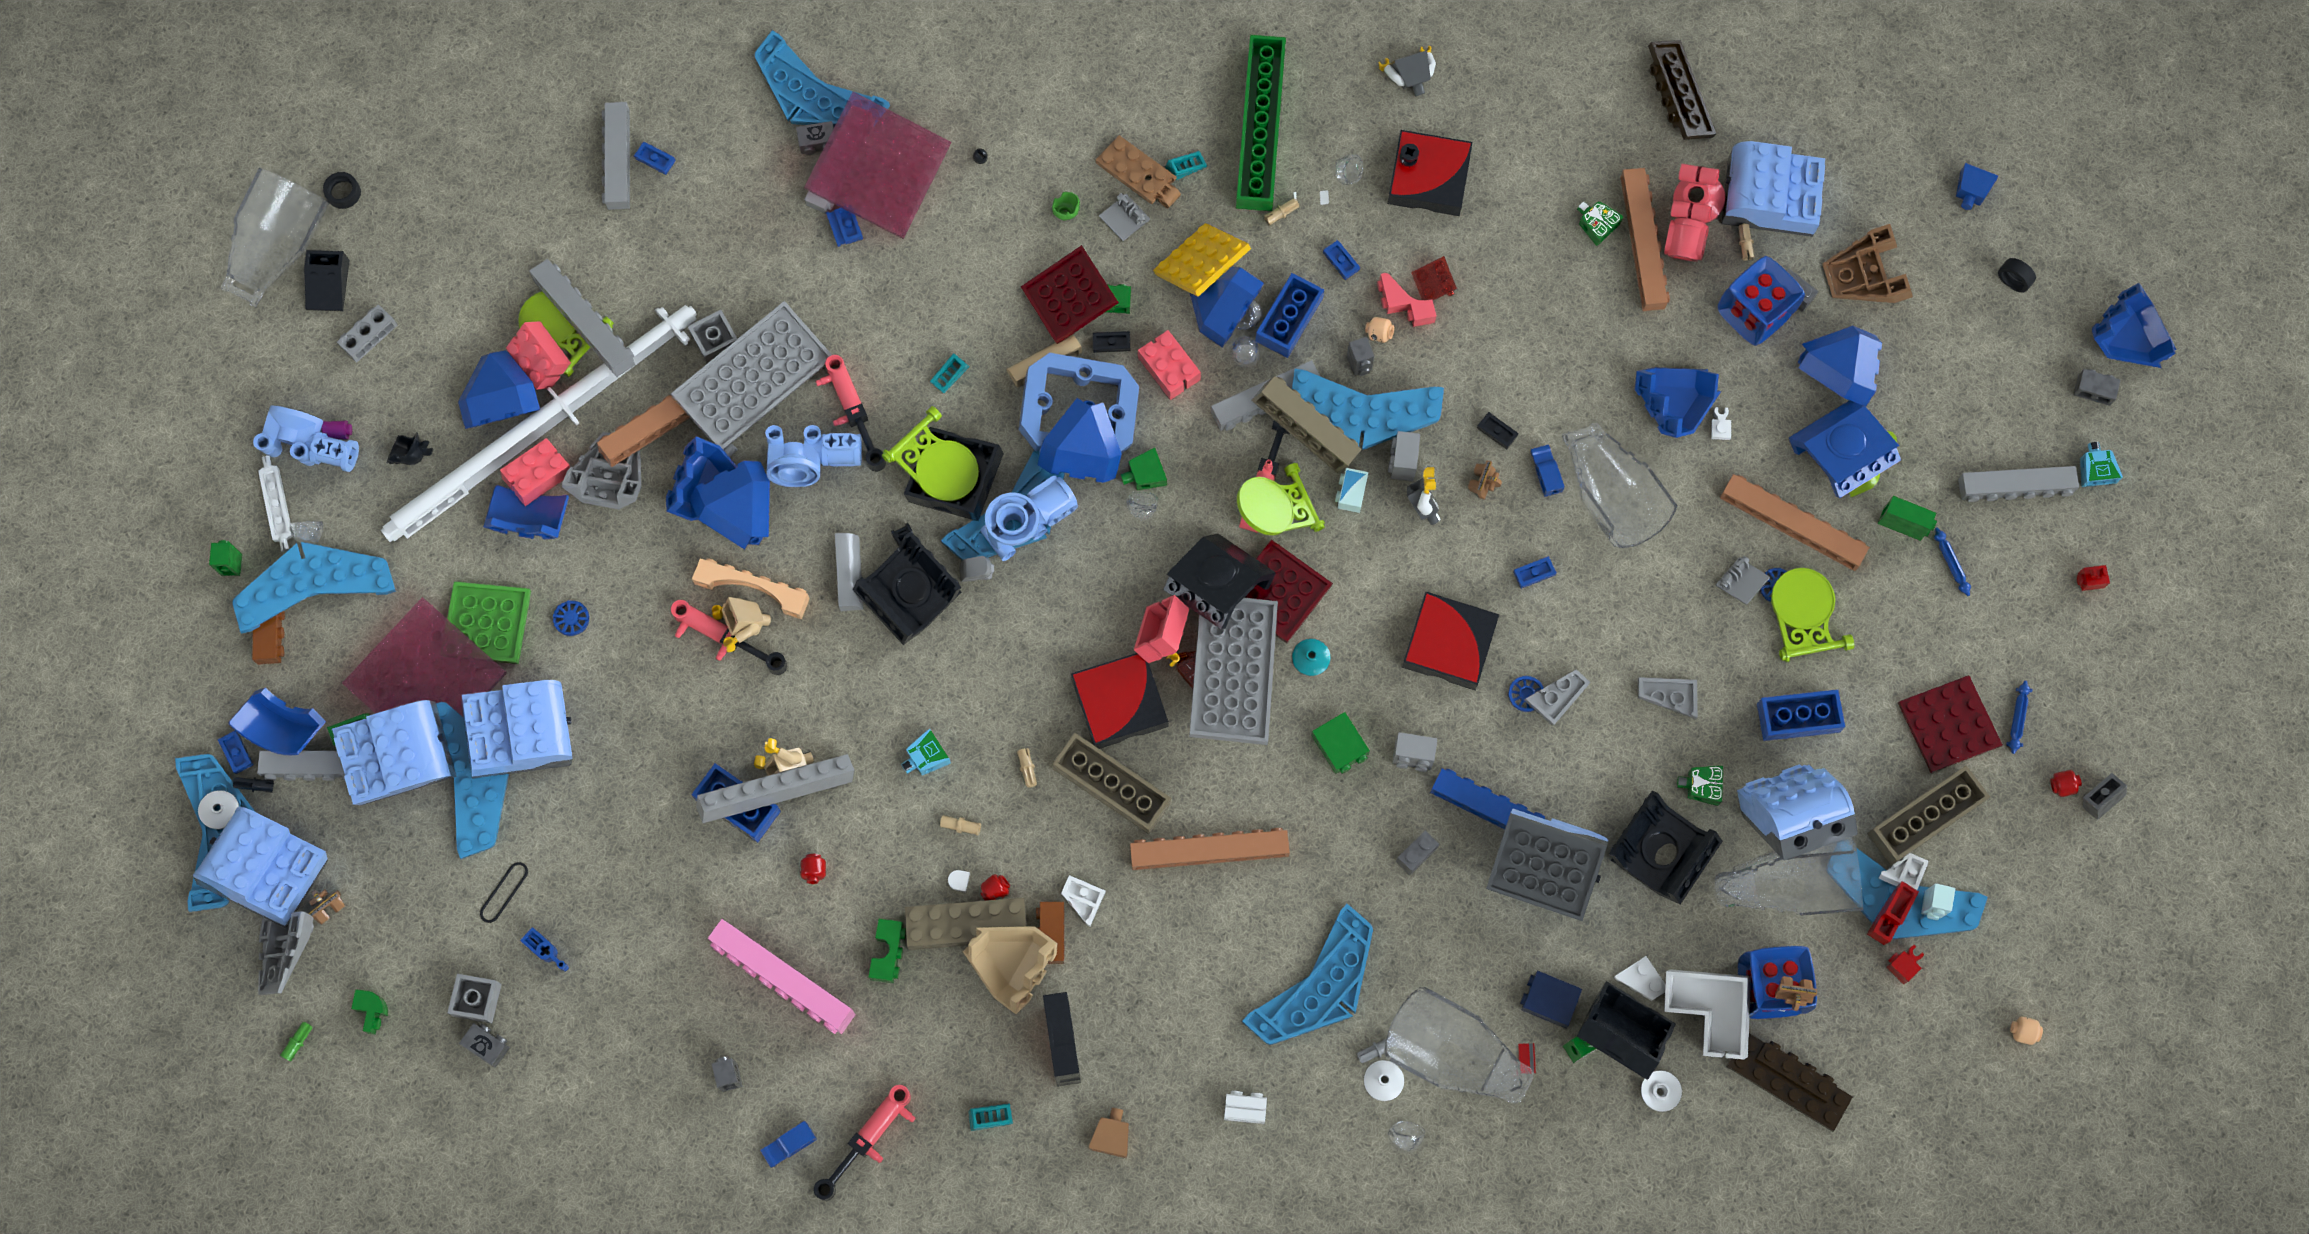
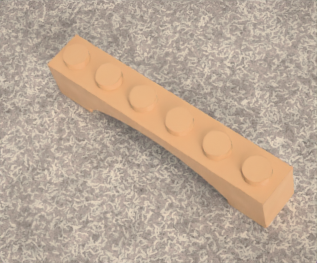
(710, 574)

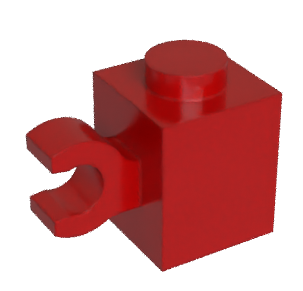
(2093, 578)
(1904, 965)

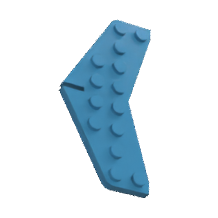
(799, 88)
(1374, 415)
(970, 542)
(295, 579)
(200, 777)
(476, 799)
(1875, 892)
(1316, 999)

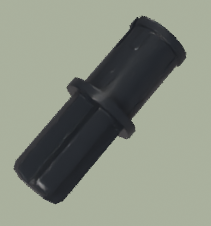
(253, 784)

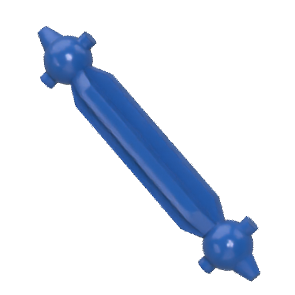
(1952, 561)
(2019, 717)

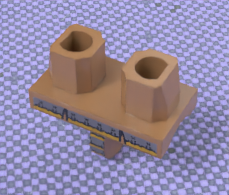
(1487, 481)
(334, 901)
(1795, 995)

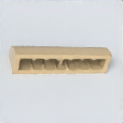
(1068, 347)

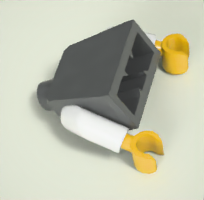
(1411, 70)
(1422, 497)

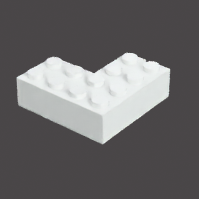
(1722, 1000)

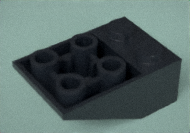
(325, 280)

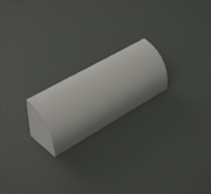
(848, 570)

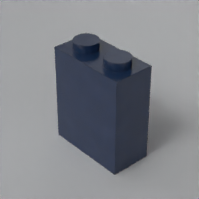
(1550, 999)

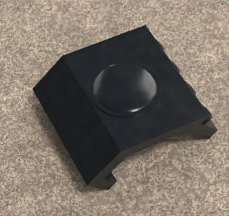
(1216, 578)
(908, 589)
(1650, 830)

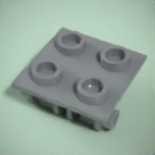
(1124, 217)
(1742, 580)

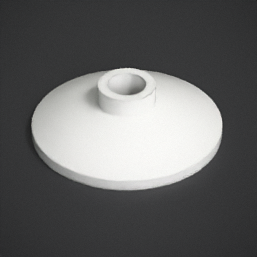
(220, 818)
(1668, 1084)
(1380, 1090)

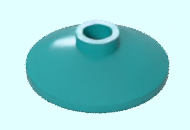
(1307, 665)

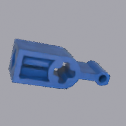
(1547, 471)
(539, 949)
(788, 1144)

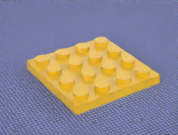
(1201, 259)

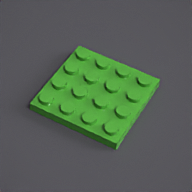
(491, 617)

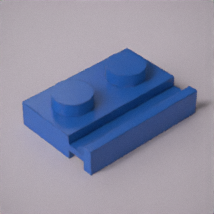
(844, 226)

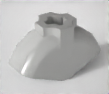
(976, 569)

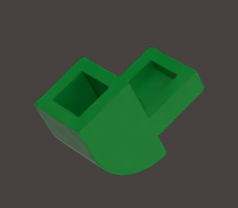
(373, 1006)

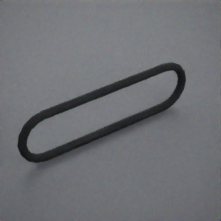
(510, 897)

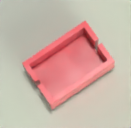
(538, 355)
(1169, 365)
(535, 472)
(1161, 629)

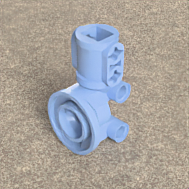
(307, 441)
(799, 464)
(1042, 505)

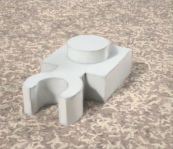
(1720, 426)

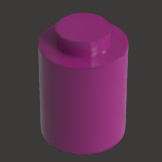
(337, 429)

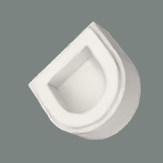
(959, 880)

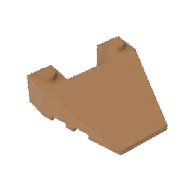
(1860, 274)

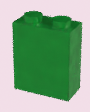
(1907, 518)
(1340, 743)

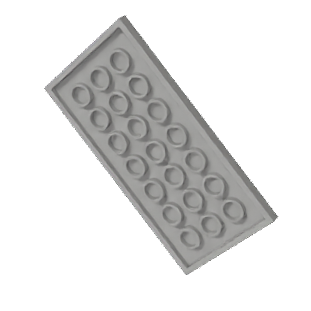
(752, 376)
(1235, 675)

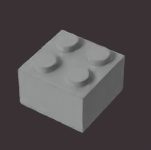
(712, 335)
(1404, 456)
(1414, 751)
(474, 998)

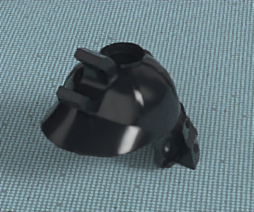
(409, 450)

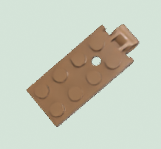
(1132, 166)

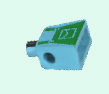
(2099, 467)
(925, 755)

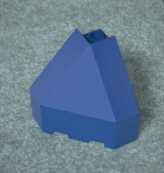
(1225, 304)
(2134, 330)
(1844, 363)
(497, 391)
(1677, 397)
(1082, 444)
(699, 466)
(736, 503)

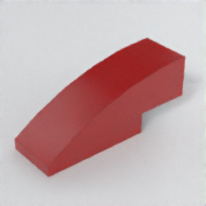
(1893, 913)

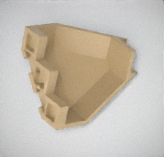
(1011, 961)

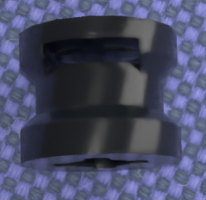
(1407, 159)

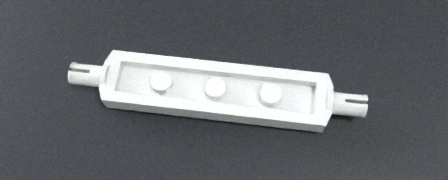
(275, 503)

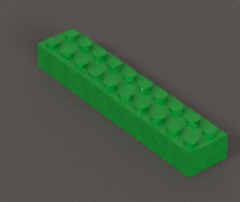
(1261, 123)

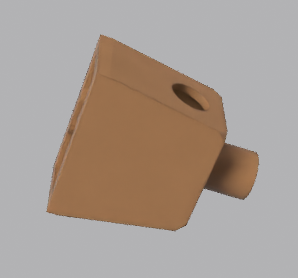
(1111, 1135)

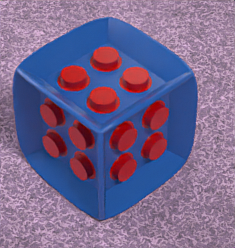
(1760, 300)
(1766, 969)

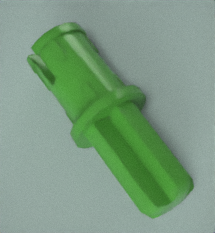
(296, 1041)

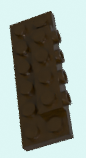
(1680, 90)
(1792, 1082)

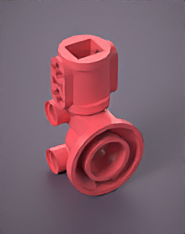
(1689, 230)

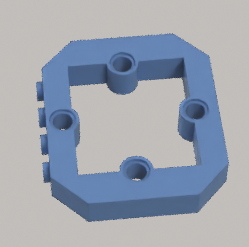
(1070, 367)

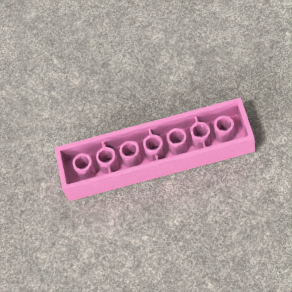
(778, 974)

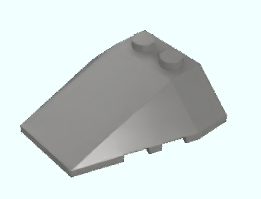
(600, 484)
(281, 950)

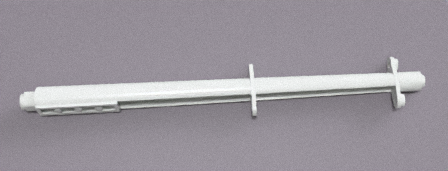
(458, 482)

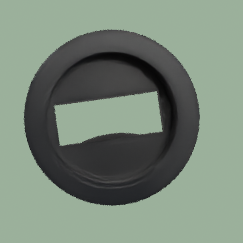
(977, 158)

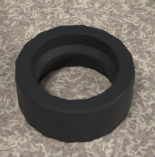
(345, 202)
(2017, 275)

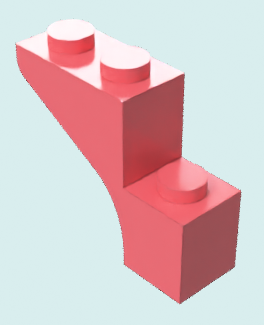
(1397, 300)

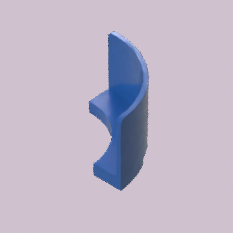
(539, 518)
(274, 726)

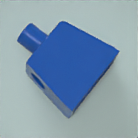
(1974, 185)

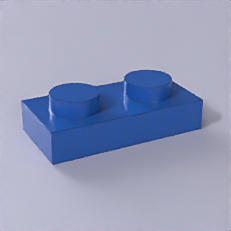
(654, 158)
(1341, 260)
(1534, 572)
(235, 752)

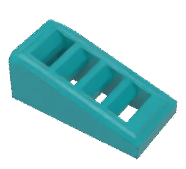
(1174, 167)
(949, 363)
(991, 1124)

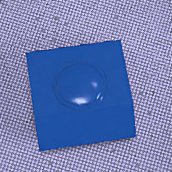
(1848, 446)

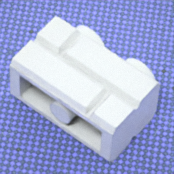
(1245, 1108)

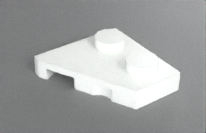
(1908, 870)
(1083, 898)
(1643, 979)

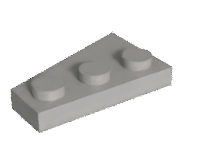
(1672, 694)
(1558, 697)

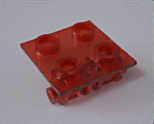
(1434, 280)

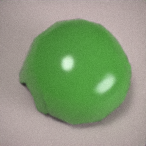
(1069, 202)

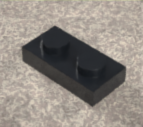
(1111, 341)
(1497, 430)

